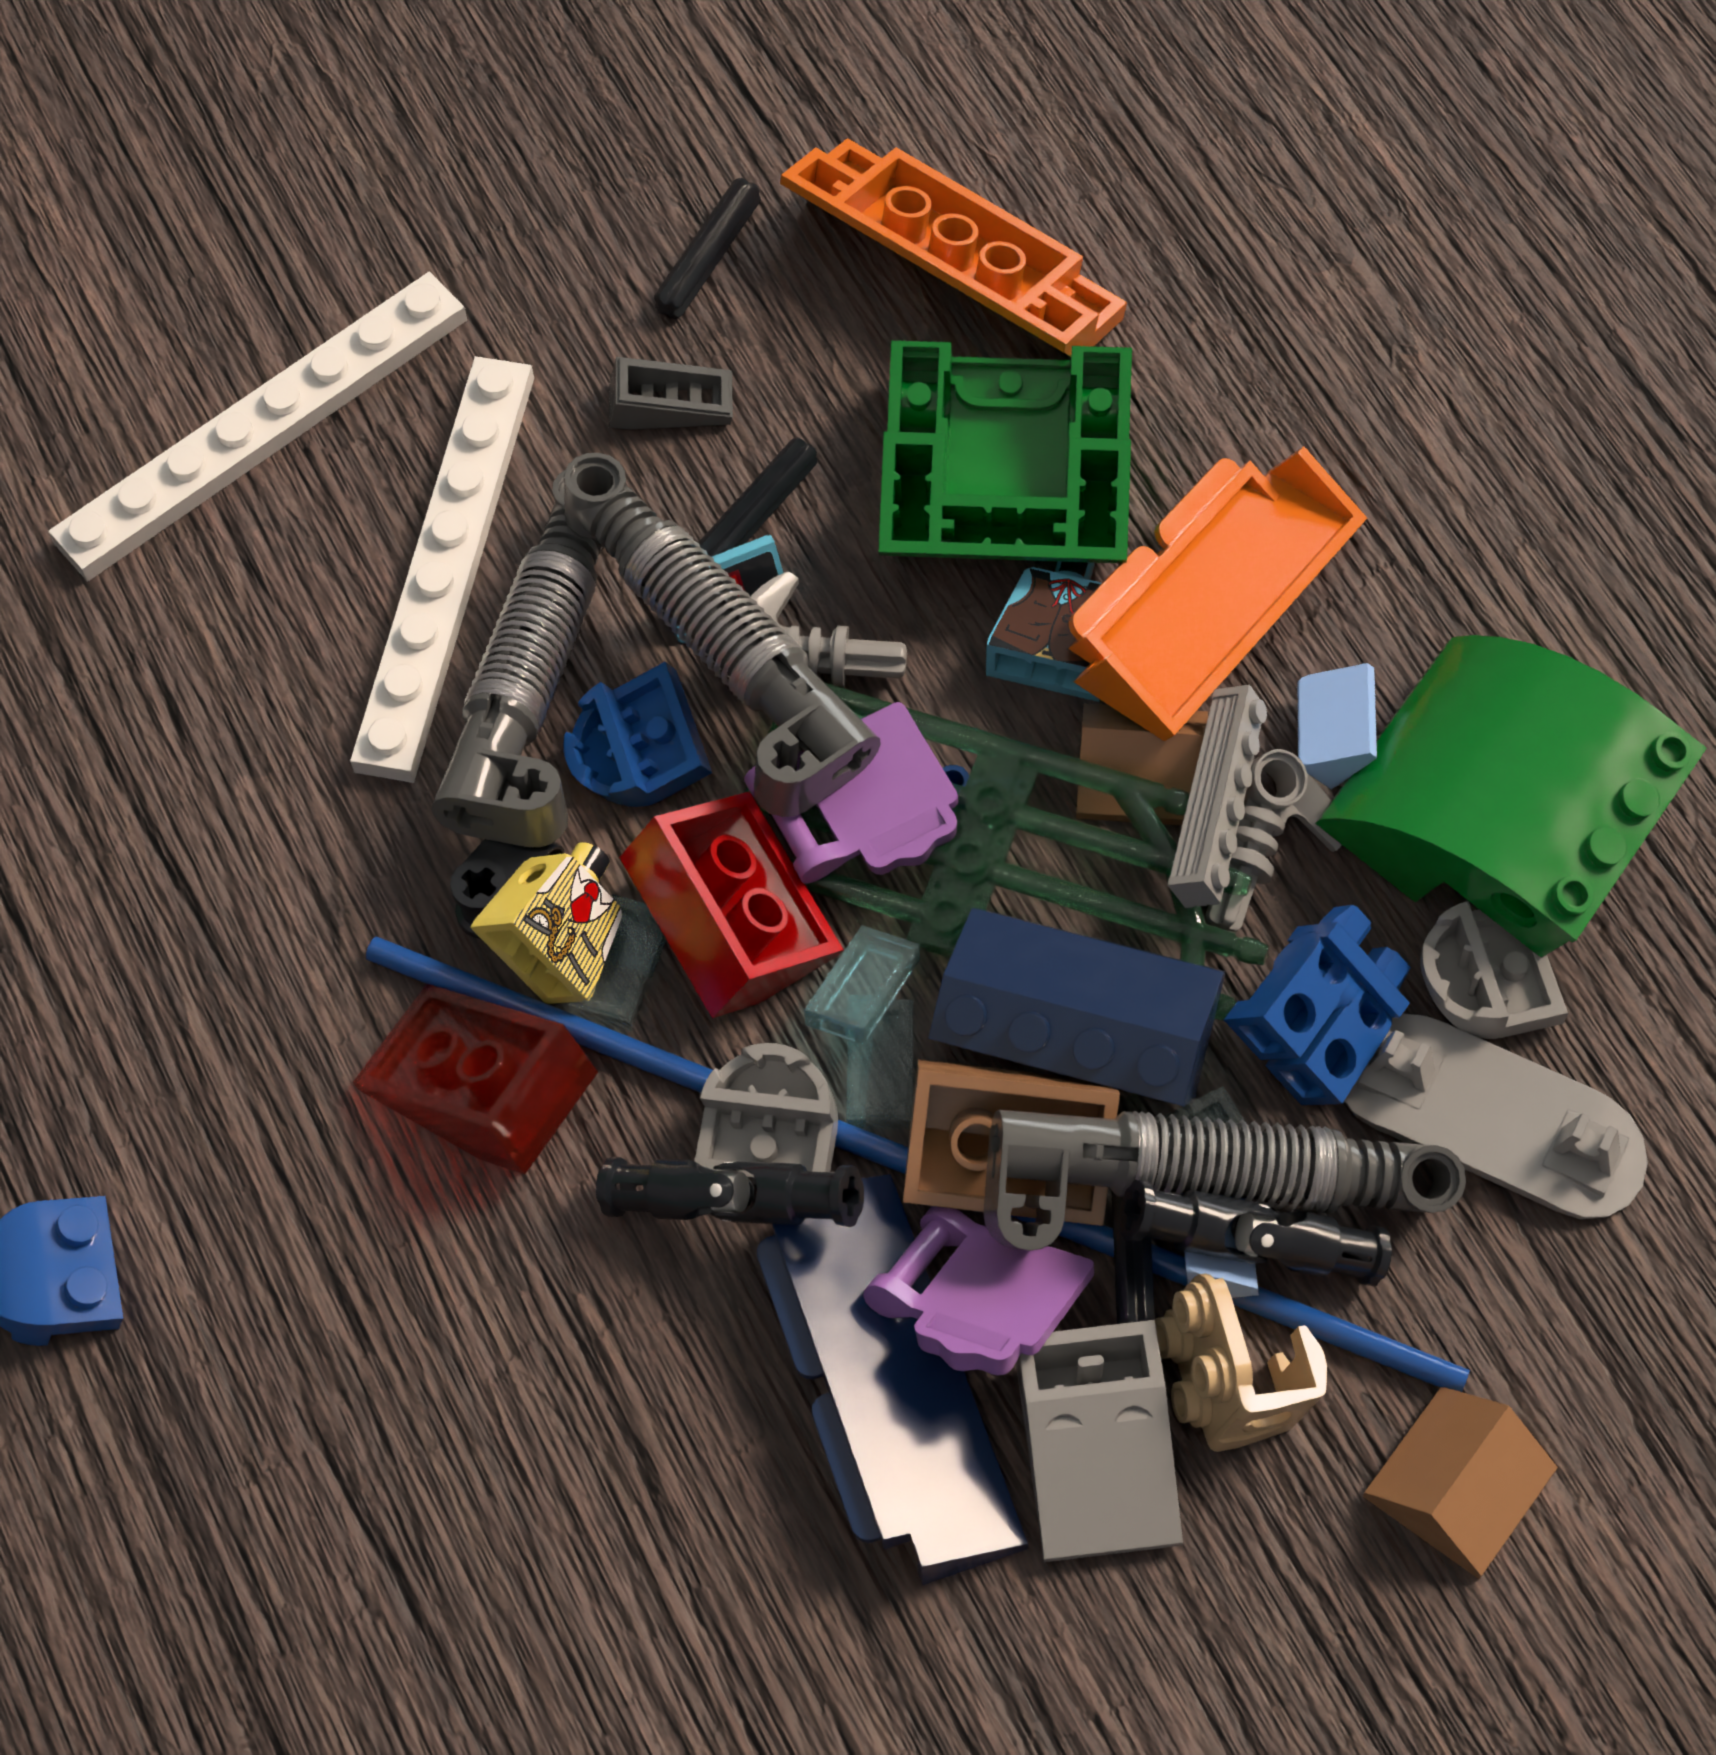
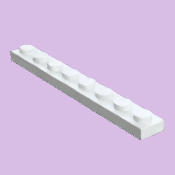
(257, 426)
(442, 571)

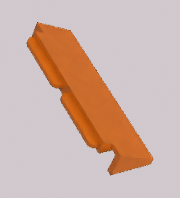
(1226, 571)

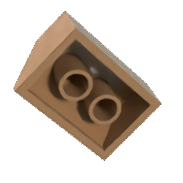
(953, 1126)

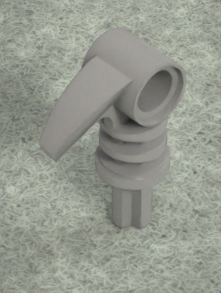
(835, 654)
(1266, 817)

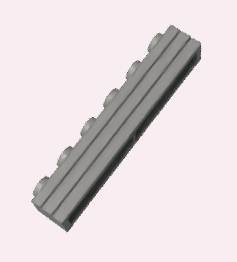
(1217, 796)

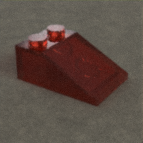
(479, 1075)

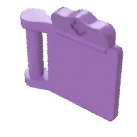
(886, 813)
(985, 1299)

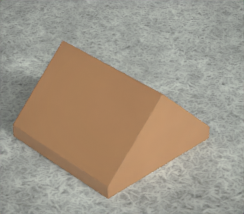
(1127, 747)
(1463, 1477)

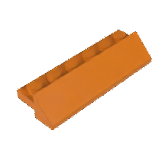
(960, 241)

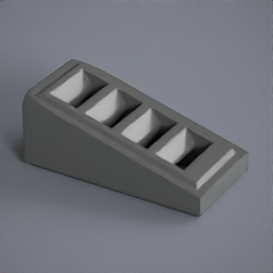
(651, 412)

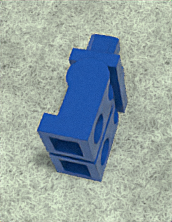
(1323, 1007)

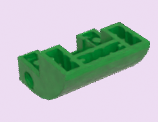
(1007, 455)
(1513, 786)

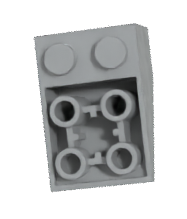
(1100, 1442)

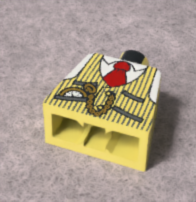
(554, 923)

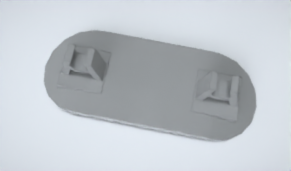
(1502, 1117)

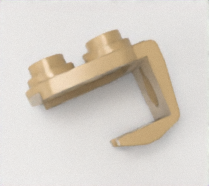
(1217, 1372)

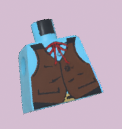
(1034, 631)

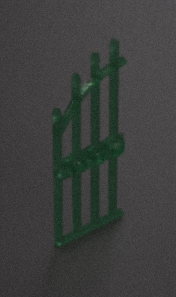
(987, 820)

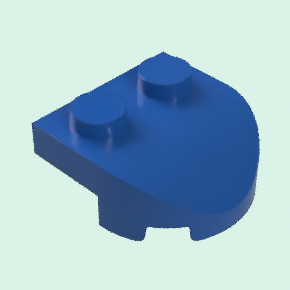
(636, 740)
(58, 1270)

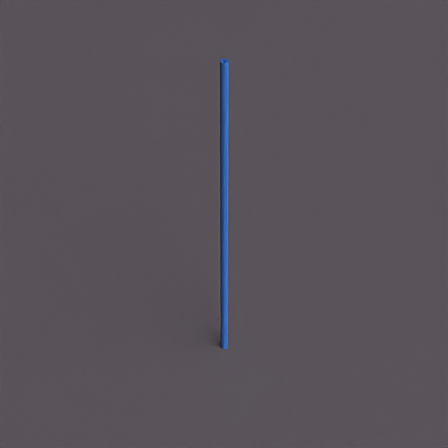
(894, 1156)

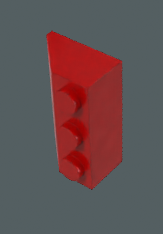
(729, 902)

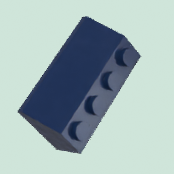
(1078, 1006)

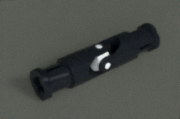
(688, 1190)
(1297, 1239)

